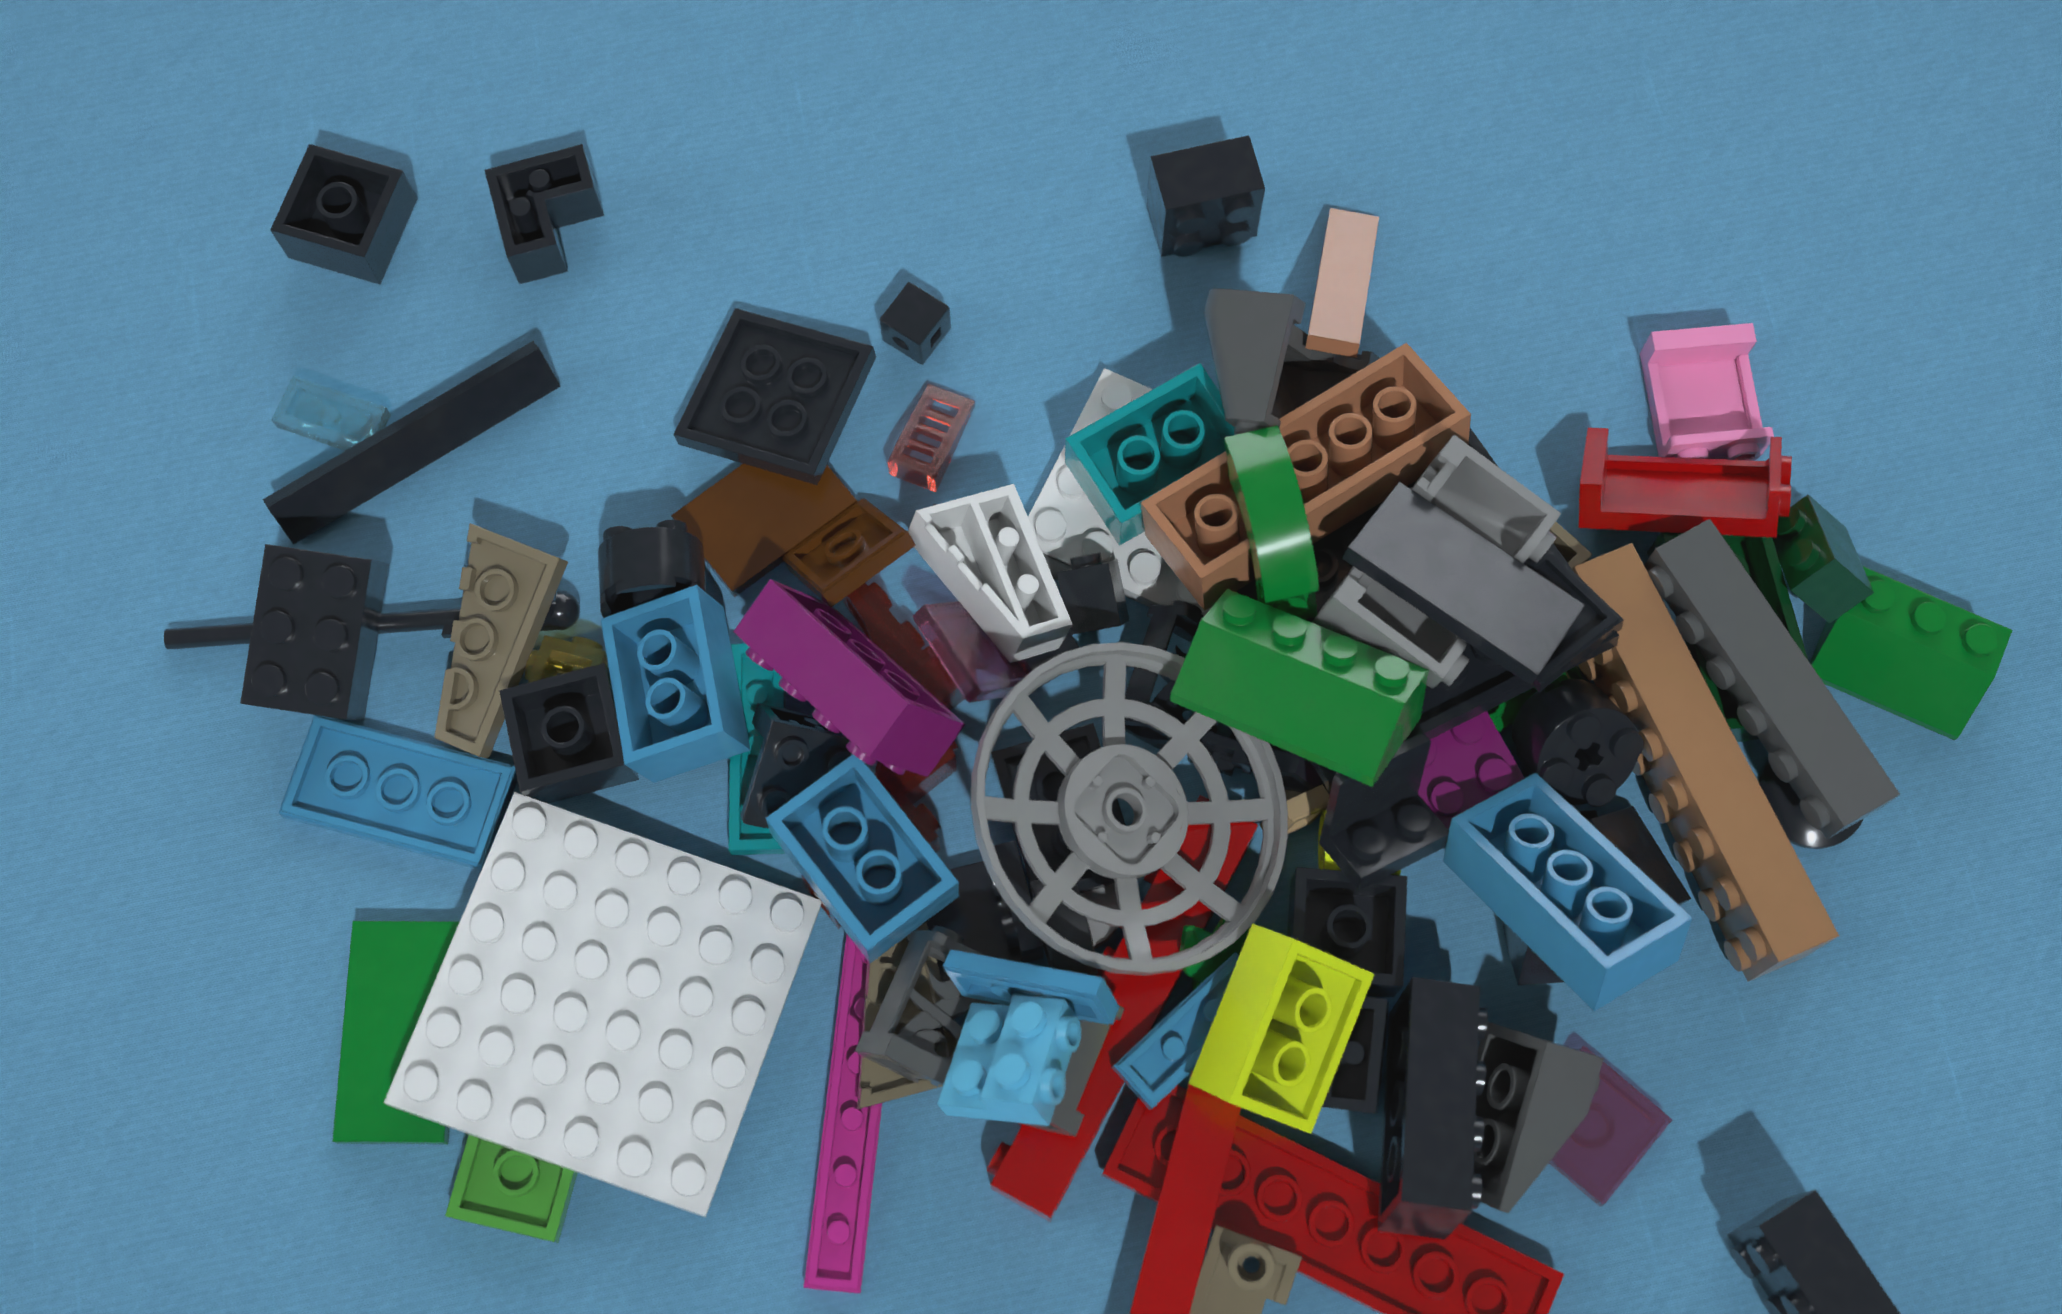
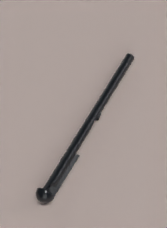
(561, 616)

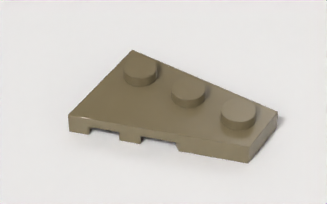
(876, 1081)

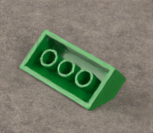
(1301, 687)

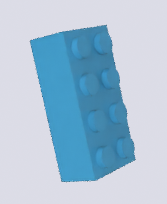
(1566, 891)

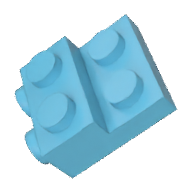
(1012, 1061)

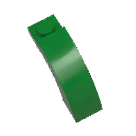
(1274, 520)

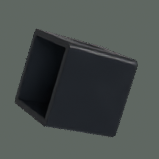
(915, 323)

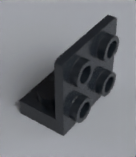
(791, 759)
(1385, 825)
(984, 916)

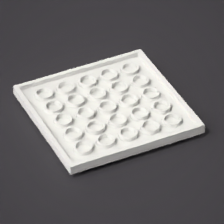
(606, 1004)

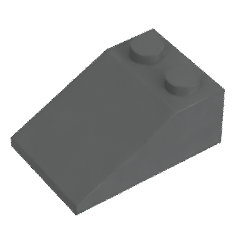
(1529, 1108)

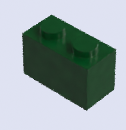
(1820, 560)

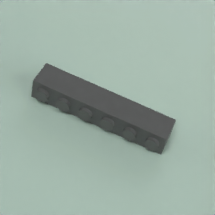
(1769, 680)

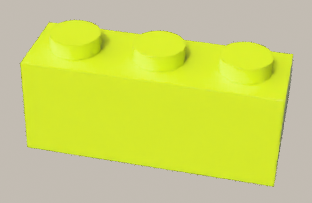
(1281, 1028)

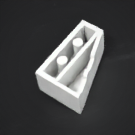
(995, 569)

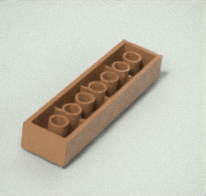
(1702, 779)

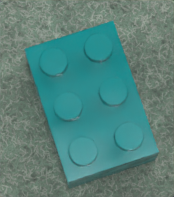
(1147, 448)

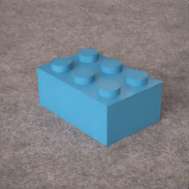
(674, 684)
(863, 857)

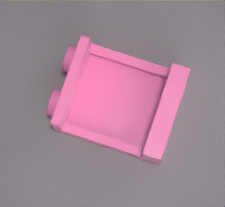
(1704, 393)

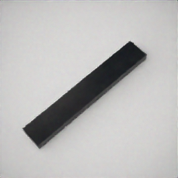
(412, 443)

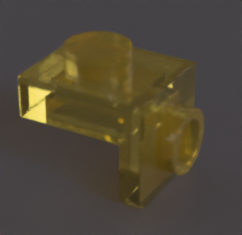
(563, 657)

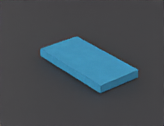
(399, 792)

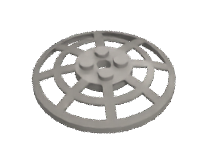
(1158, 807)

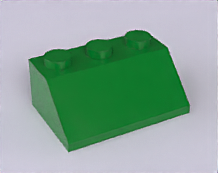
(1912, 655)

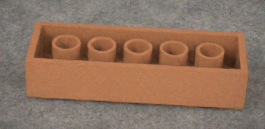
(1347, 459)

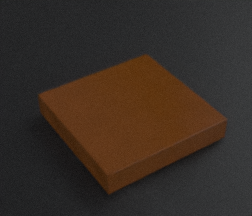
(848, 552)

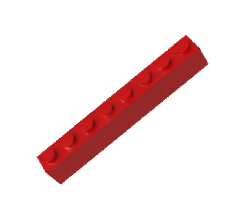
(1042, 1162)

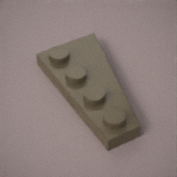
(499, 622)

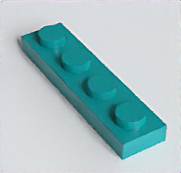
(755, 687)

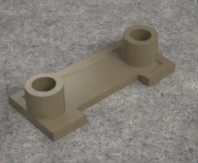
(1229, 1288)

